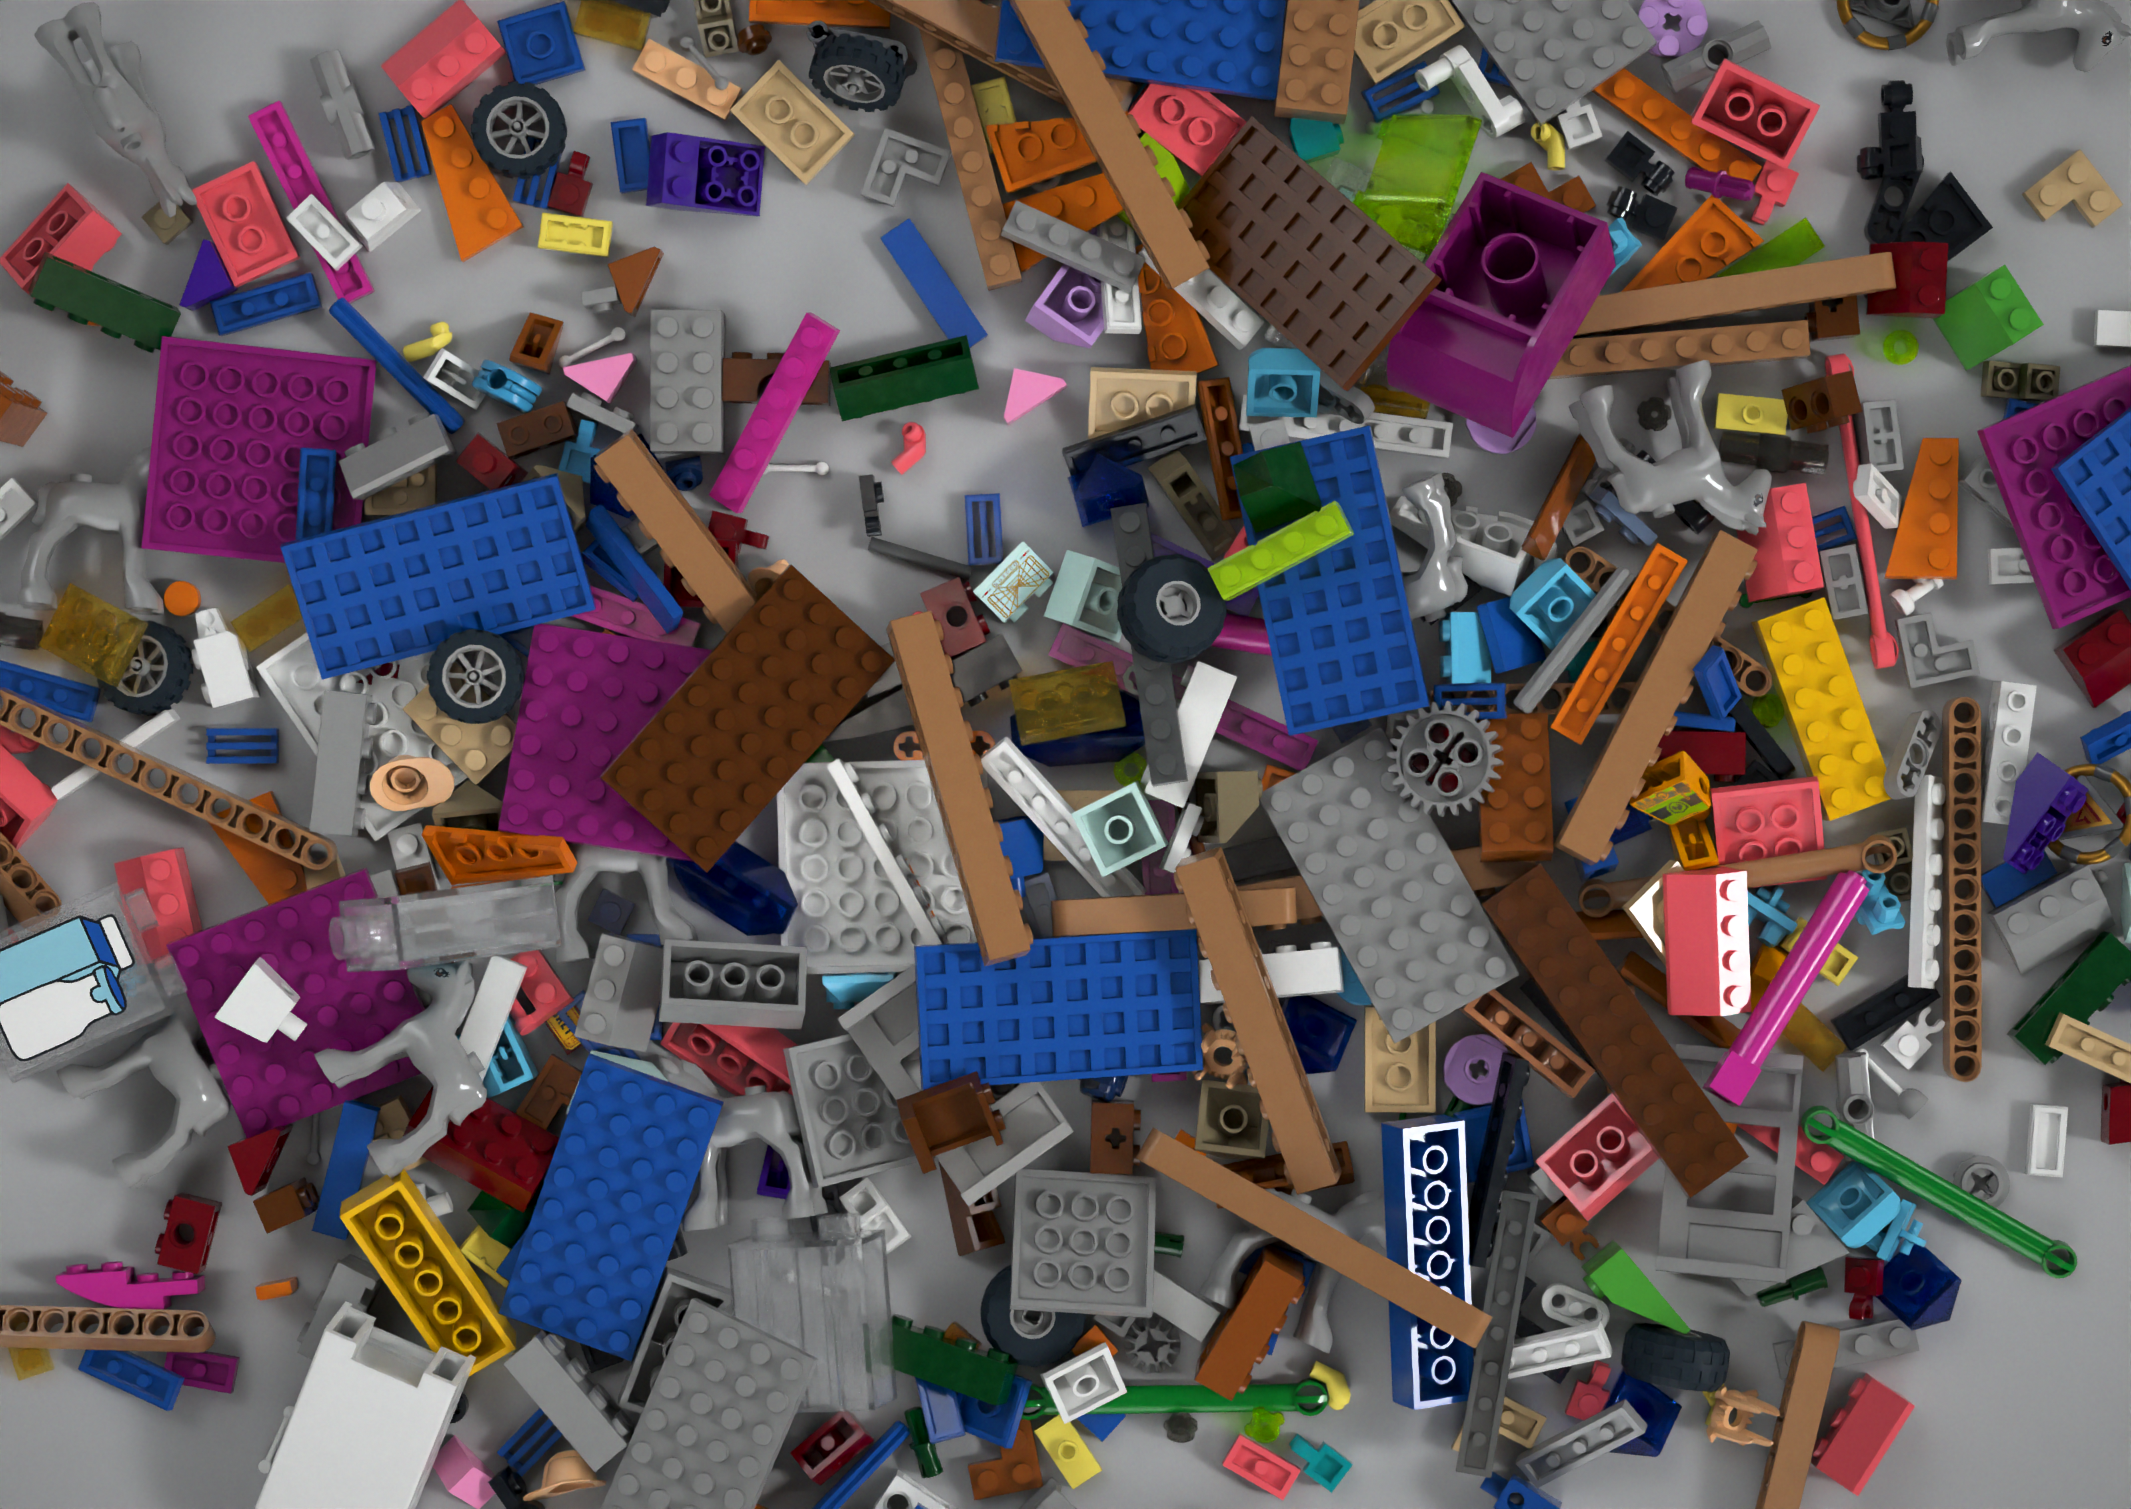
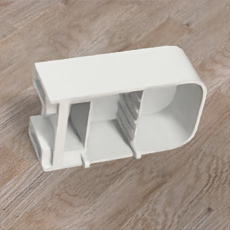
(365, 1420)

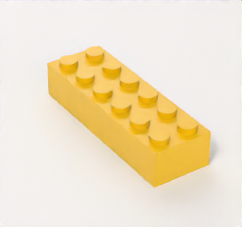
(1823, 707)
(427, 1270)

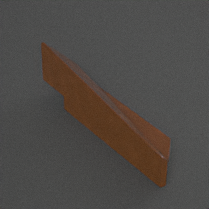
(975, 1225)

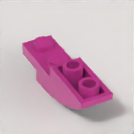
(117, 1287)

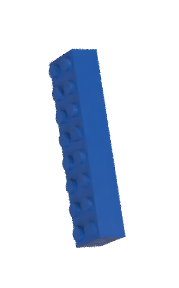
(1430, 1238)

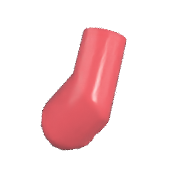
(914, 447)
(15, 742)

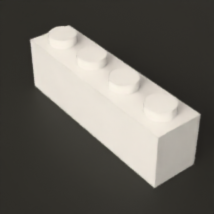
(1198, 718)
(1290, 971)

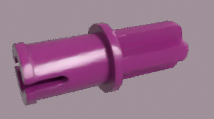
(1719, 184)

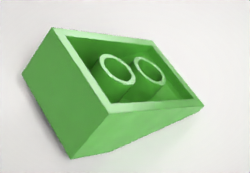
(1623, 1283)

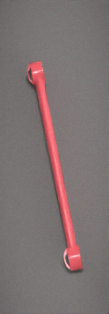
(1880, 640)

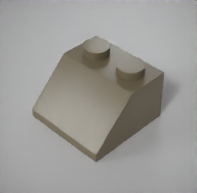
(1226, 802)

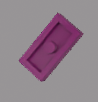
(204, 1369)

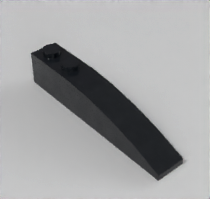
(973, 674)

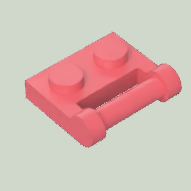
(543, 990)

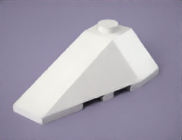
(1485, 542)

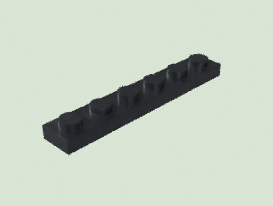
(1497, 1147)

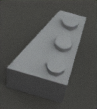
(1808, 1247)
(350, 1281)

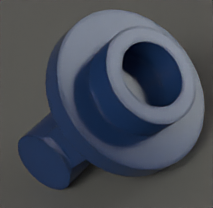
(685, 472)

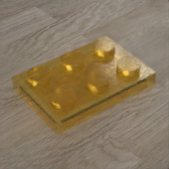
(93, 635)
(1067, 703)

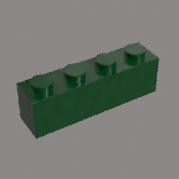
(103, 302)
(904, 378)
(2077, 993)
(952, 1362)

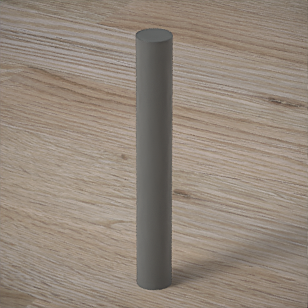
(920, 558)

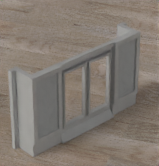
(888, 1032)
(1734, 1241)

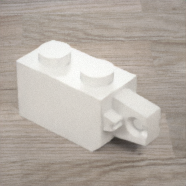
(223, 662)

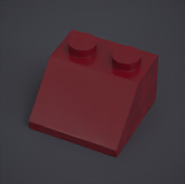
(1919, 278)
(2100, 657)

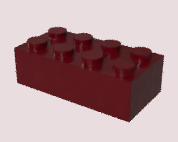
(493, 1151)

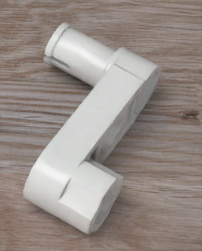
(1457, 64)

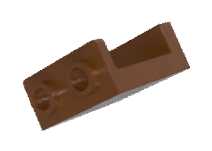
(949, 1117)

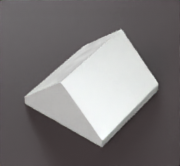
(1084, 1382)

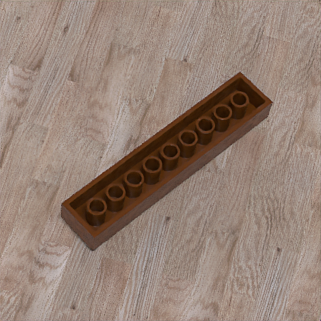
(1614, 1031)

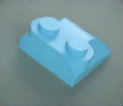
(1282, 384)
(1551, 600)
(853, 987)
(1856, 1204)

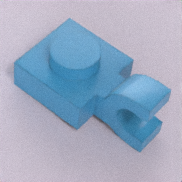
(577, 454)

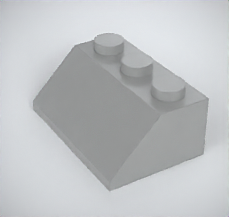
(396, 455)
(2052, 918)
(622, 993)

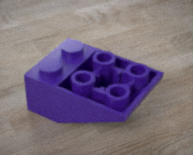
(705, 175)
(2039, 808)

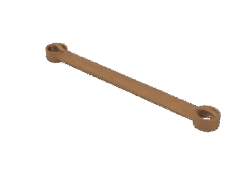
(1760, 871)

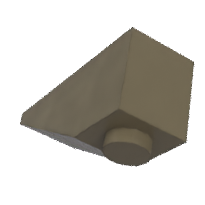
(1193, 503)

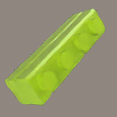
(1281, 551)

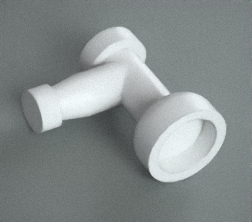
(1904, 600)

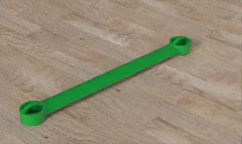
(1939, 1192)
(1195, 1399)

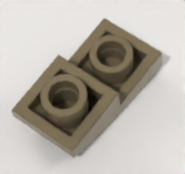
(716, 27)
(2020, 381)
(1899, 877)

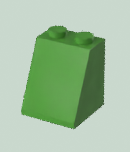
(1987, 317)

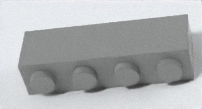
(341, 763)

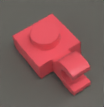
(1772, 187)
(1589, 1396)

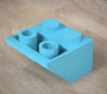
(1466, 649)
(510, 1062)

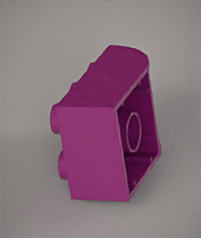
(1507, 304)

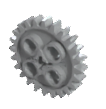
(1418, 741)

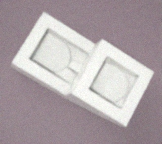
(875, 1213)

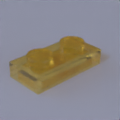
(612, 24)
(1396, 402)
(268, 618)
(1813, 1038)

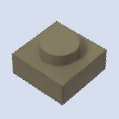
(165, 227)

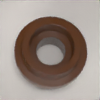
(754, 39)

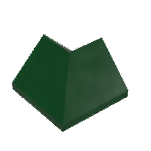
(1277, 486)
(500, 1219)

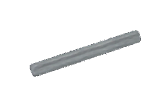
(1574, 639)

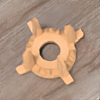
(1232, 1071)
(1746, 1405)

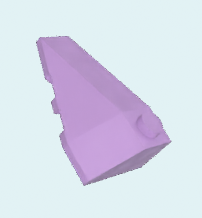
(1070, 308)

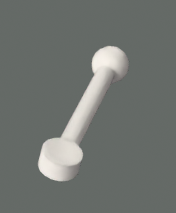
(617, 334)
(821, 468)
(265, 1464)

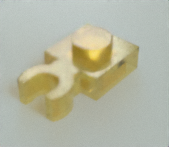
(30, 1361)

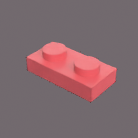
(1261, 1466)

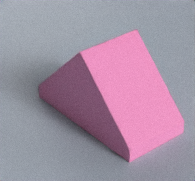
(603, 376)
(1029, 391)
(464, 1473)

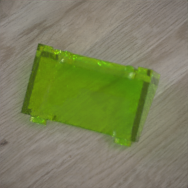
(1418, 175)

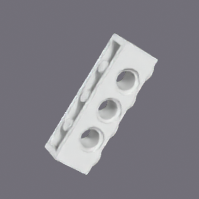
(2005, 747)

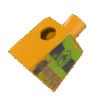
(1674, 791)

